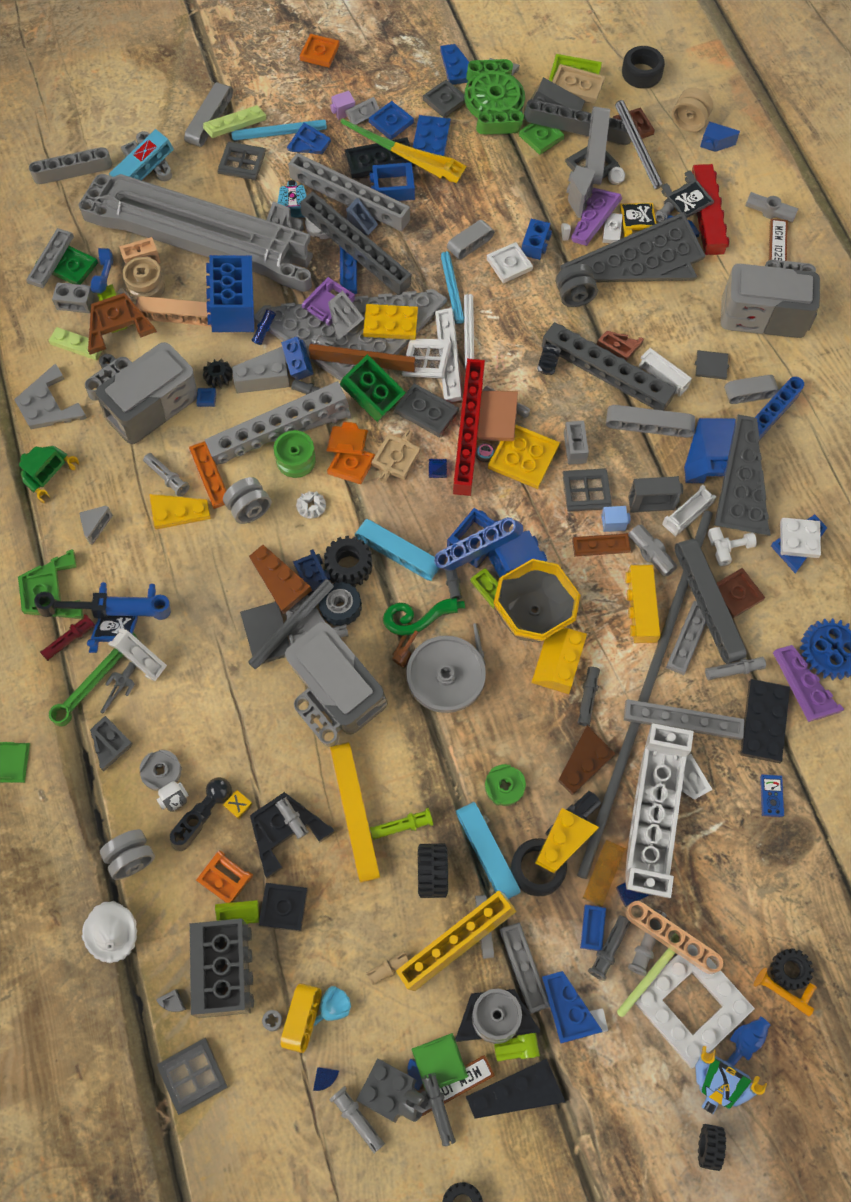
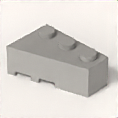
(262, 372)

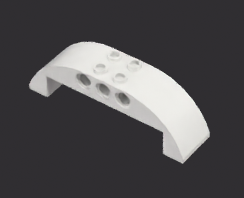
(657, 810)

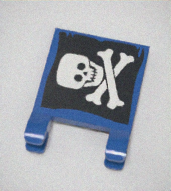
(107, 629)

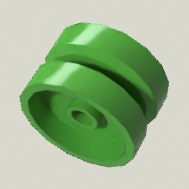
(294, 454)

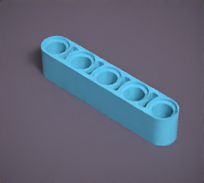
(397, 549)
(487, 850)

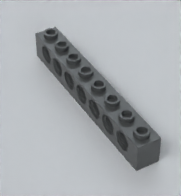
(356, 243)
(612, 375)

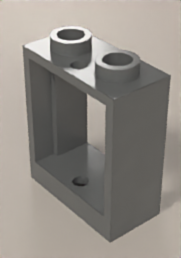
(655, 494)

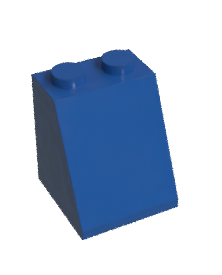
(515, 553)

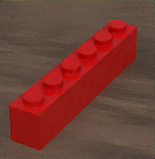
(711, 218)

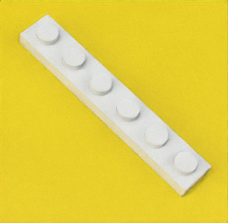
(451, 380)

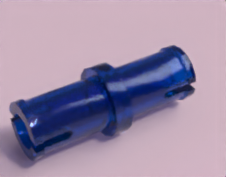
(263, 327)

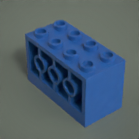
(230, 293)

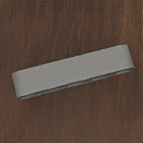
(210, 109)
(597, 142)
(70, 165)
(650, 421)

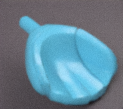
(333, 1005)

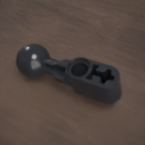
(217, 791)

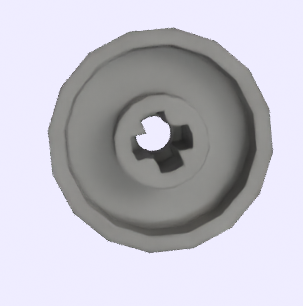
(247, 500)
(127, 854)
(492, 1029)

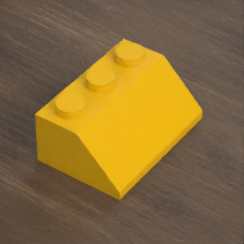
(559, 660)

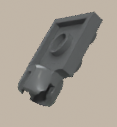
(391, 1093)

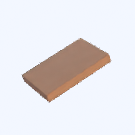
(498, 416)

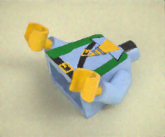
(724, 1083)

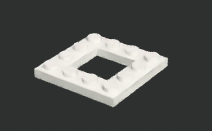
(715, 1029)

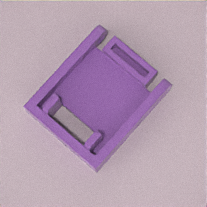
(318, 301)

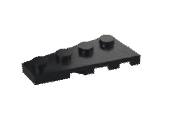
(520, 1091)

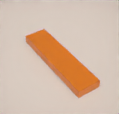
(209, 473)

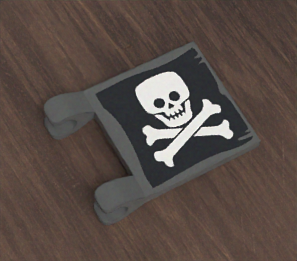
(688, 198)

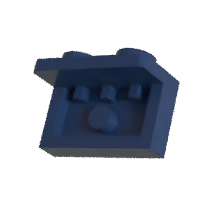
(311, 571)

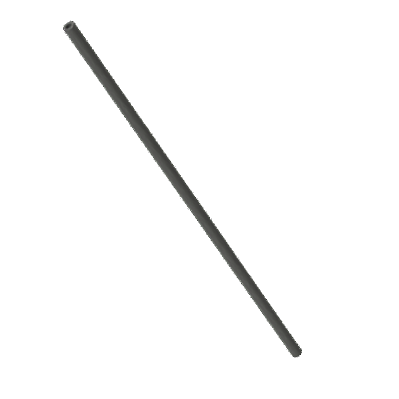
(644, 697)

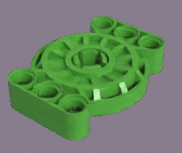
(494, 96)

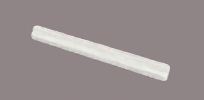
(468, 327)

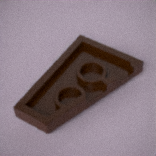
(586, 760)

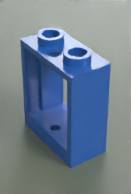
(398, 193)
(474, 516)

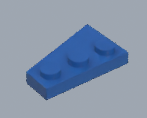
(454, 64)

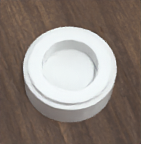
(616, 175)

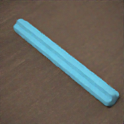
(452, 287)

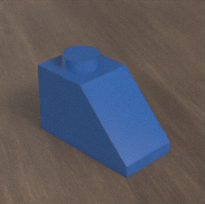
(719, 137)

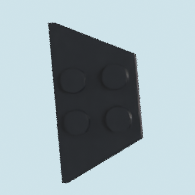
(467, 1032)

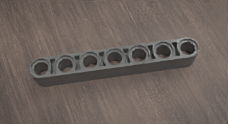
(571, 120)
(710, 601)

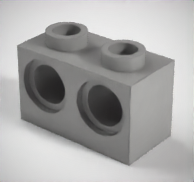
(73, 297)
(576, 442)

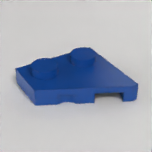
(309, 141)

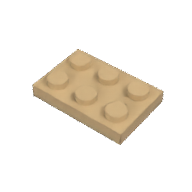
(579, 82)

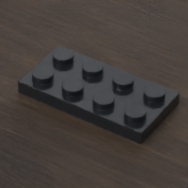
(363, 157)
(765, 721)

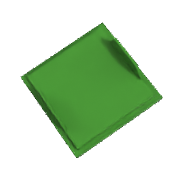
(13, 762)
(441, 1058)

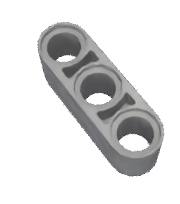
(470, 239)
(751, 389)

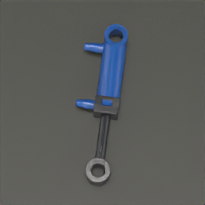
(105, 605)

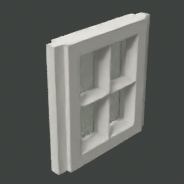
(430, 357)

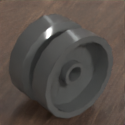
(576, 285)

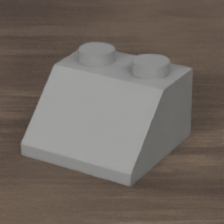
(580, 188)

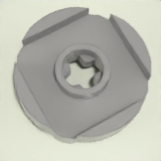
(158, 759)

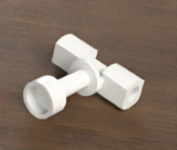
(724, 545)

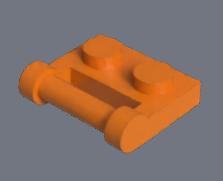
(221, 884)

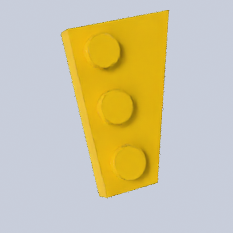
(175, 511)
(564, 839)

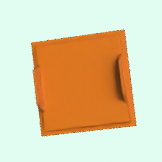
(347, 439)

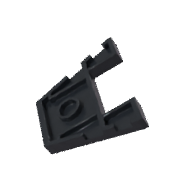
(272, 831)

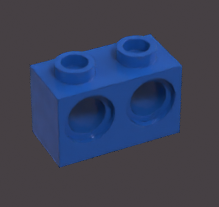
(535, 239)
(297, 358)

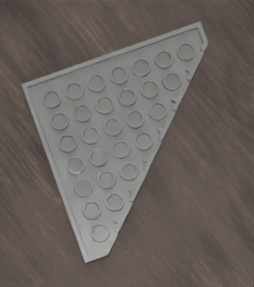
(296, 321)

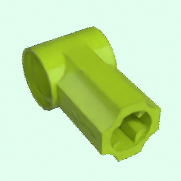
(522, 1047)

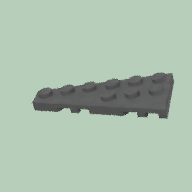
(743, 487)

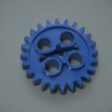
(821, 659)

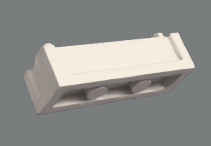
(665, 371)
(689, 511)
(138, 654)

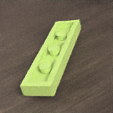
(234, 121)

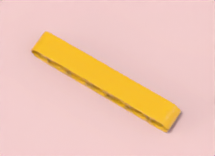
(354, 812)

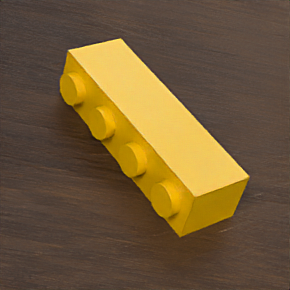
(643, 604)

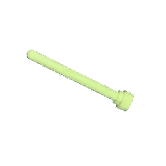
(648, 979)

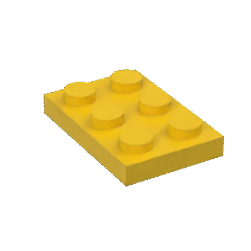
(390, 321)

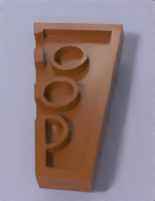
(280, 580)

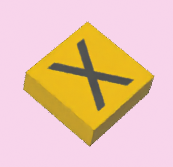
(237, 804)

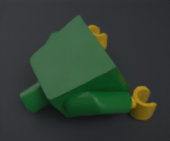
(41, 465)

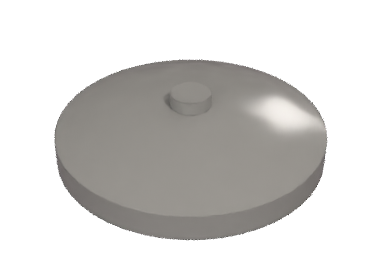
(446, 674)

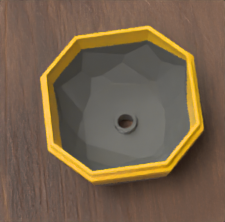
(538, 587)

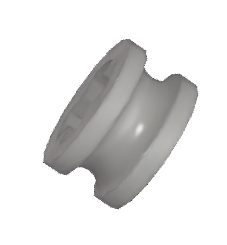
(277, 1015)

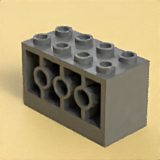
(206, 965)

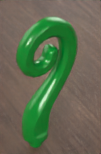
(441, 608)

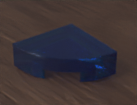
(324, 1078)

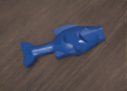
(748, 1039)

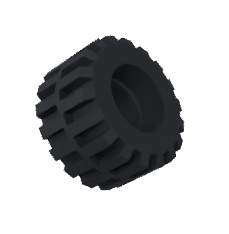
(345, 548)
(432, 870)

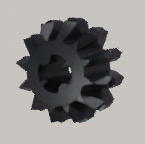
(548, 359)
(217, 373)

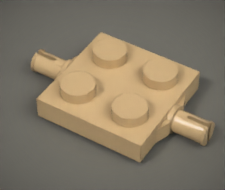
(396, 456)

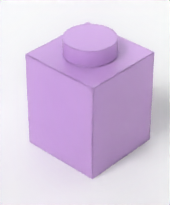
(341, 103)

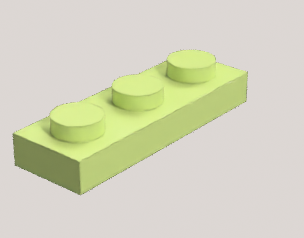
(72, 342)

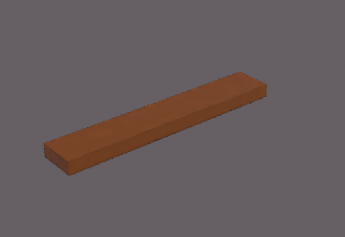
(354, 356)

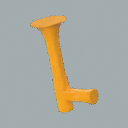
(801, 1004)

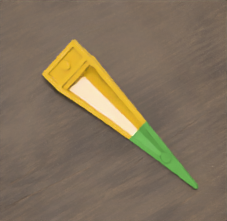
(432, 163)

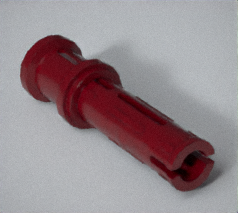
(76, 631)

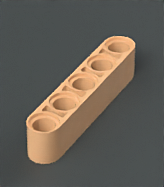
(173, 310)
(684, 938)

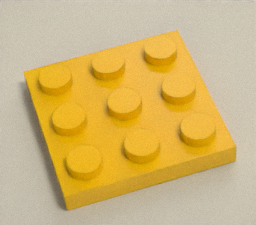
(525, 457)

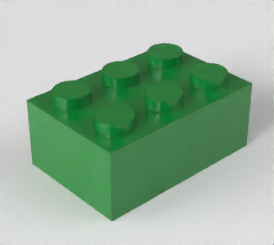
(372, 388)

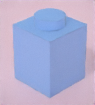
(615, 518)

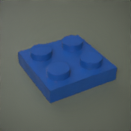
(391, 120)

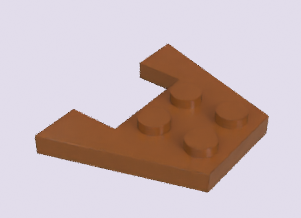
(113, 315)

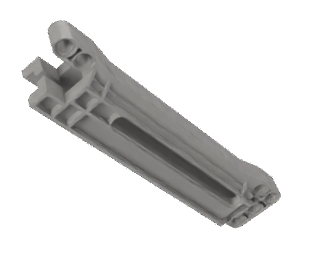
(198, 227)

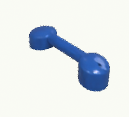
(99, 283)

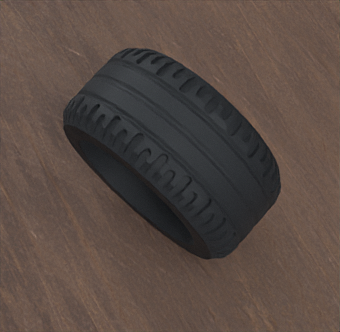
(647, 56)
(528, 886)

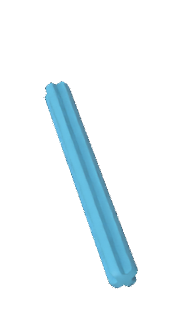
(276, 130)

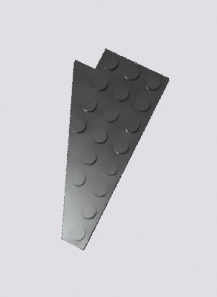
(651, 254)

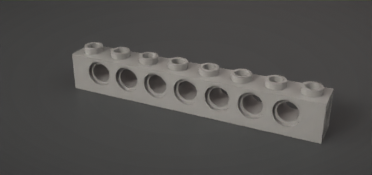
(347, 190)
(267, 421)

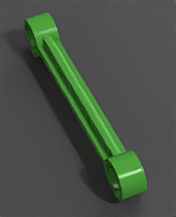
(84, 689)

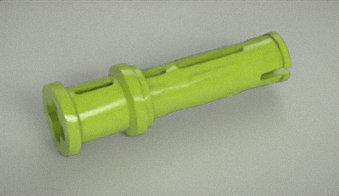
(411, 822)

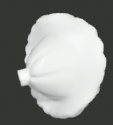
(110, 932)

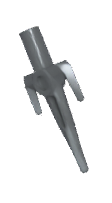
(121, 680)

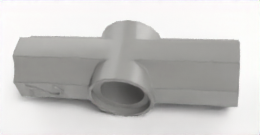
(771, 207)
(652, 550)

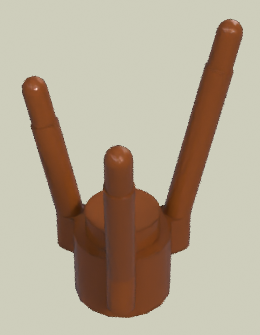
(402, 654)

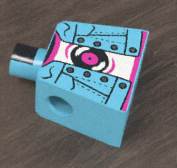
(291, 197)

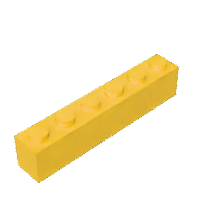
(456, 941)

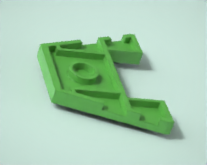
(46, 579)

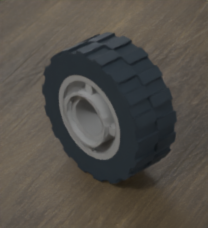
(341, 614)

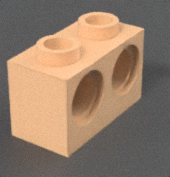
(140, 248)

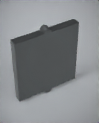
(711, 364)

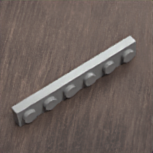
(684, 719)

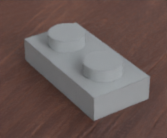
(362, 111)

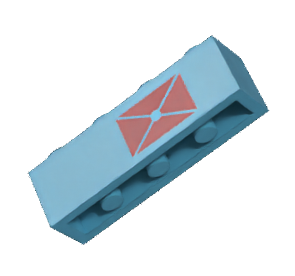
(144, 157)

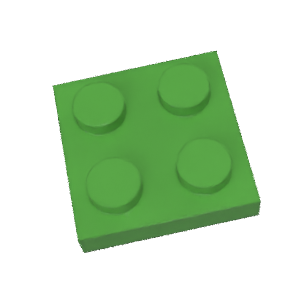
(541, 137)

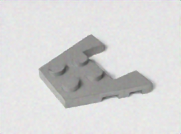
(40, 406)

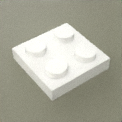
(509, 262)
(800, 537)

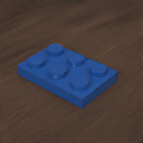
(432, 134)

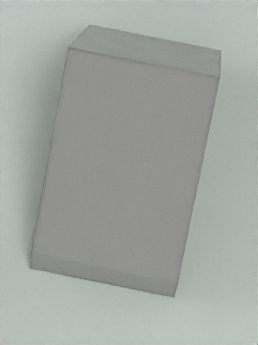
(94, 522)

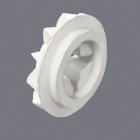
(313, 511)

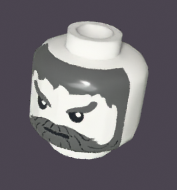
(172, 796)

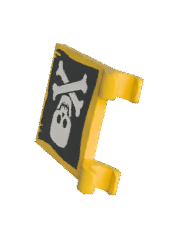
(637, 216)

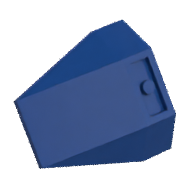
(709, 449)

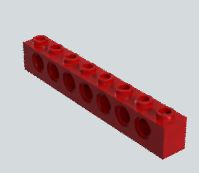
(468, 427)

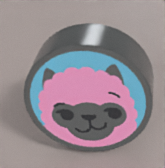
(485, 452)

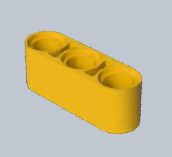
(301, 1018)

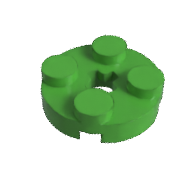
(500, 795)

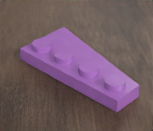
(597, 211)
(810, 694)

